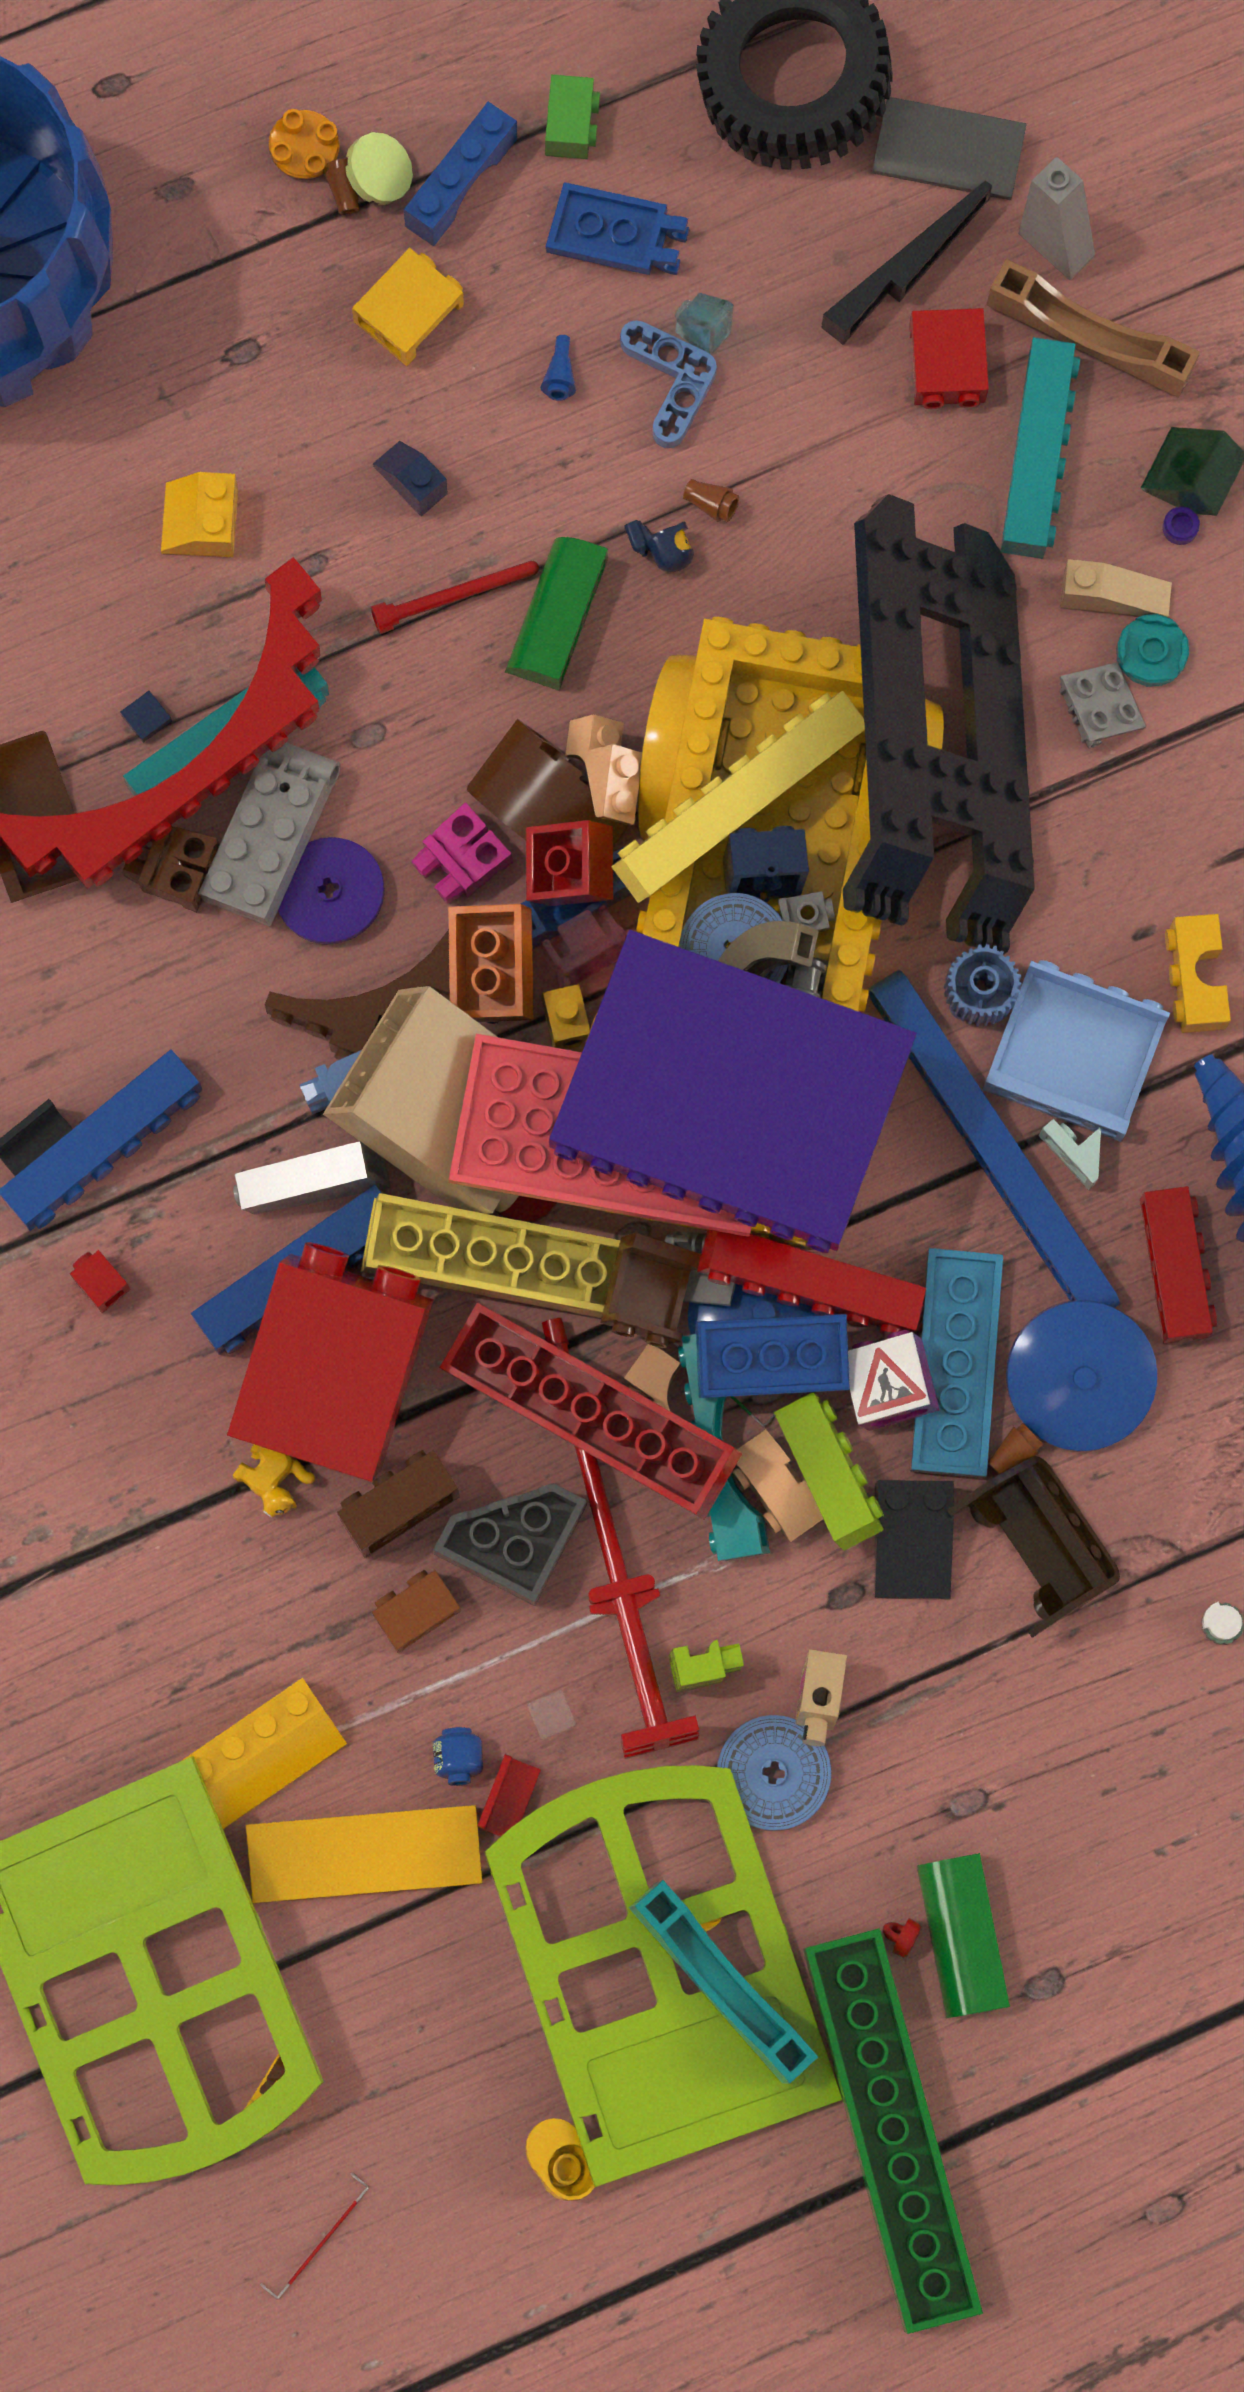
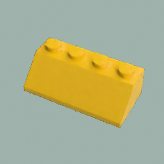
(266, 1751)

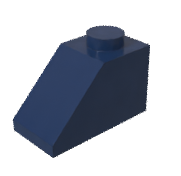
(412, 477)

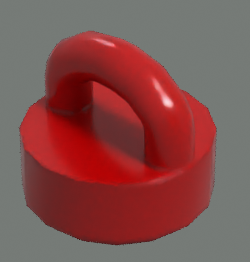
(903, 1936)

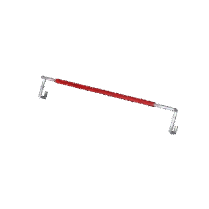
(322, 2242)

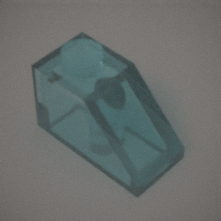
(704, 321)

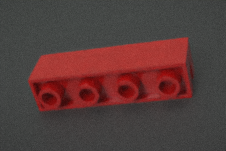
(1177, 1265)

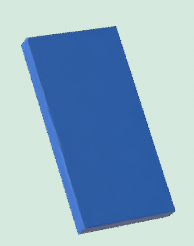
(772, 1355)

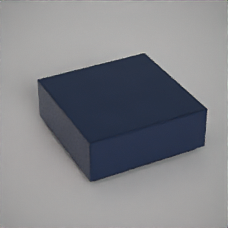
(146, 716)

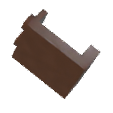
(648, 1289)

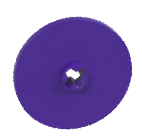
(352, 905)

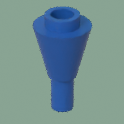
(559, 378)

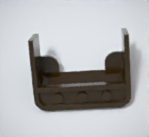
(1047, 1535)

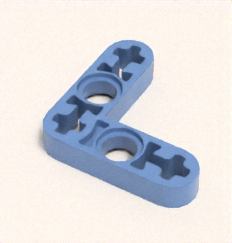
(684, 381)

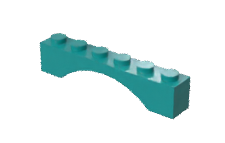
(736, 1523)
(721, 1983)

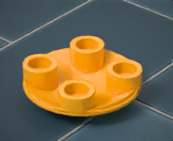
(303, 143)

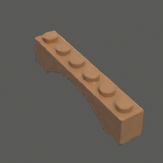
(1141, 354)

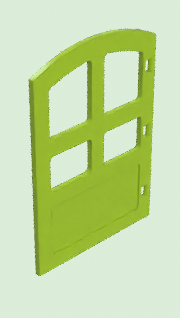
(103, 1886)
(678, 2070)

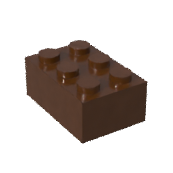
(397, 1502)

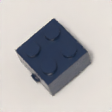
(766, 862)

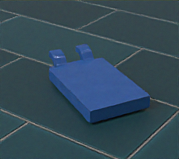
(615, 230)

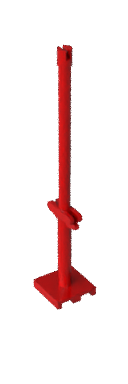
(624, 1599)

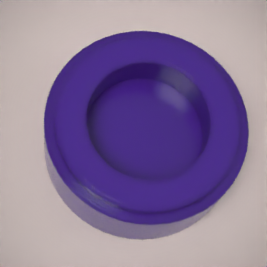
(1181, 525)

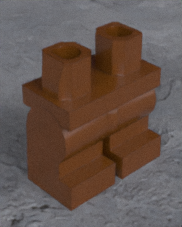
(175, 867)

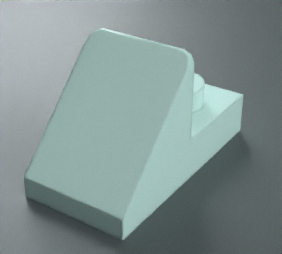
(1080, 1159)

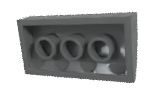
(948, 147)

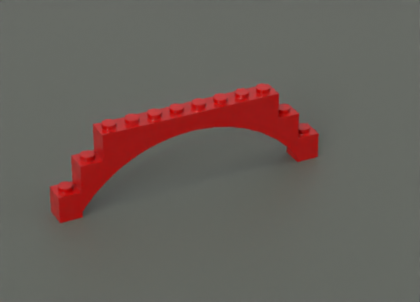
(272, 709)

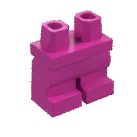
(464, 853)

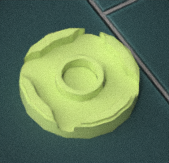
(379, 168)

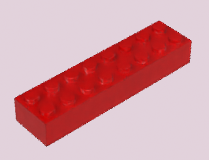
(591, 1411)

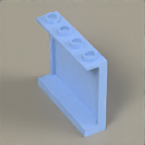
(1076, 1049)

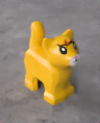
(267, 1476)

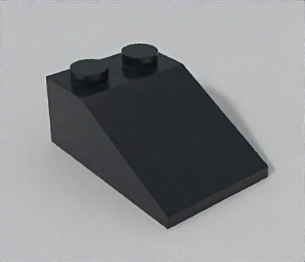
(916, 1540)

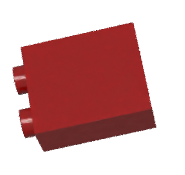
(331, 1362)

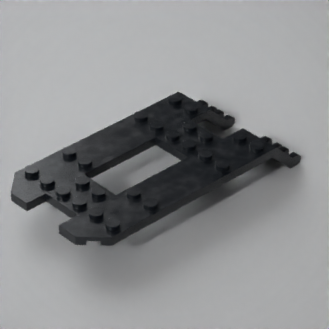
(920, 783)

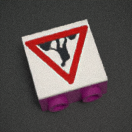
(890, 1380)

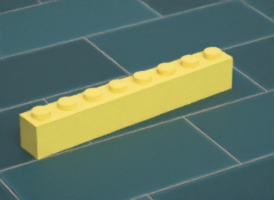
(739, 796)

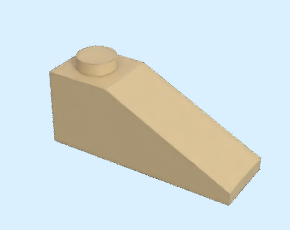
(1113, 590)

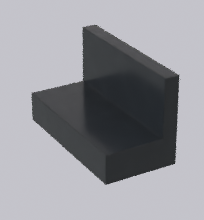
(32, 1137)

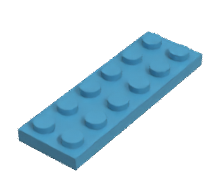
(961, 1356)

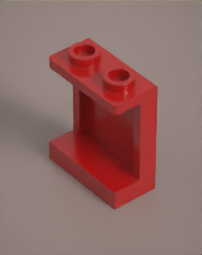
(949, 357)

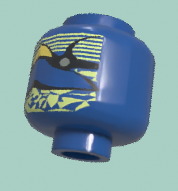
(457, 1755)

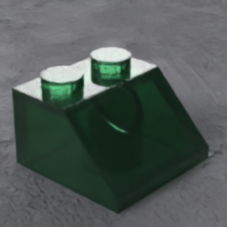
(1195, 469)

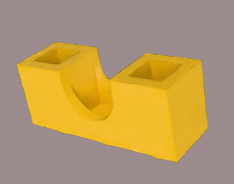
(1198, 1004)

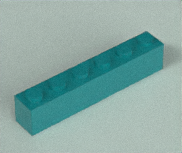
(1038, 448)
(193, 741)

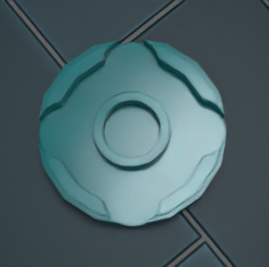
(1152, 650)

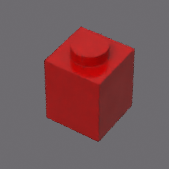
(99, 1280)

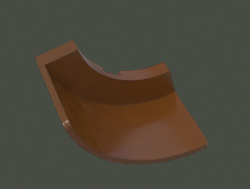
(534, 784)
(31, 787)

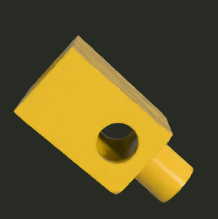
(566, 1017)

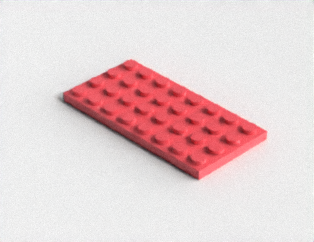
(506, 1131)

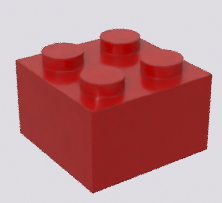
(569, 863)

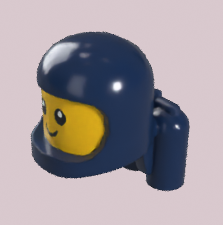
(668, 547)

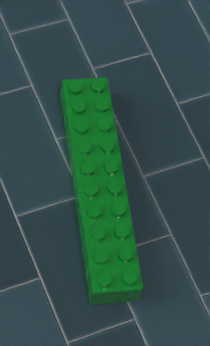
(892, 2131)

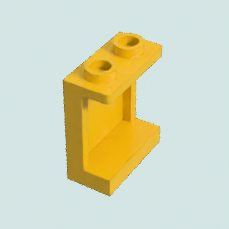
(407, 304)

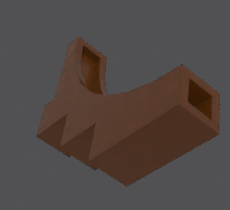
(354, 1018)

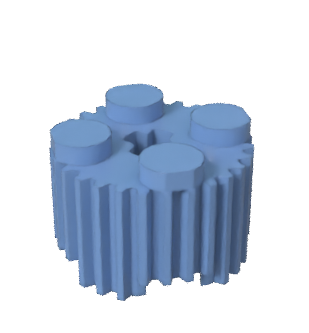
(976, 1005)

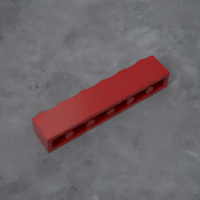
(811, 1280)

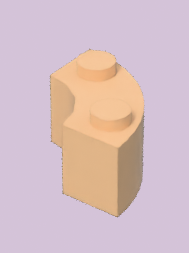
(777, 1486)

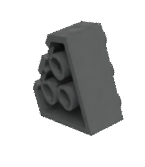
(513, 1539)

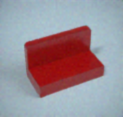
(508, 1796)

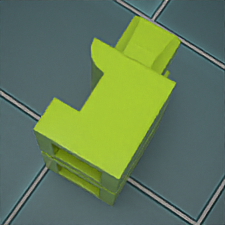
(704, 1668)

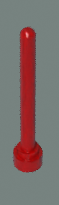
(389, 615)

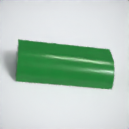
(557, 611)
(963, 1936)

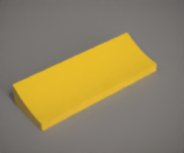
(364, 1854)

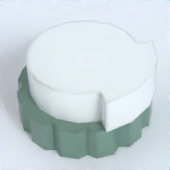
(1222, 1623)

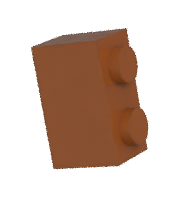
(415, 1610)

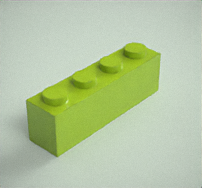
(829, 1470)

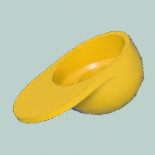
(559, 2159)

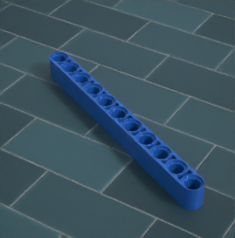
(992, 1144)

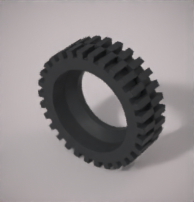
(802, 129)

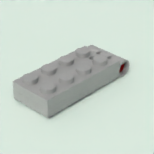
(269, 832)

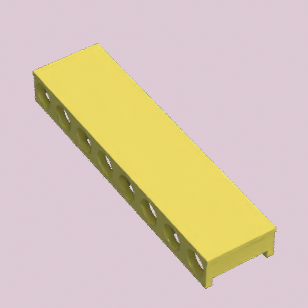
(491, 1255)

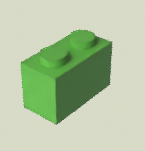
(569, 117)

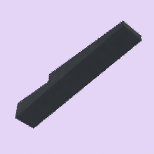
(904, 268)

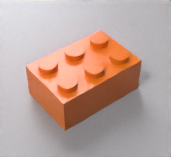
(491, 961)

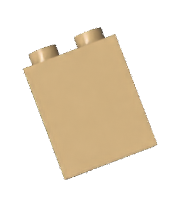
(410, 1093)

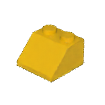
(200, 515)

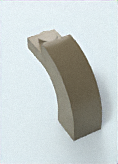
(771, 946)

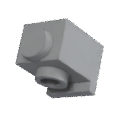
(823, 908)

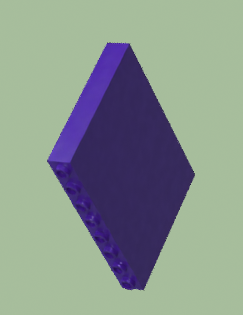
(732, 1091)

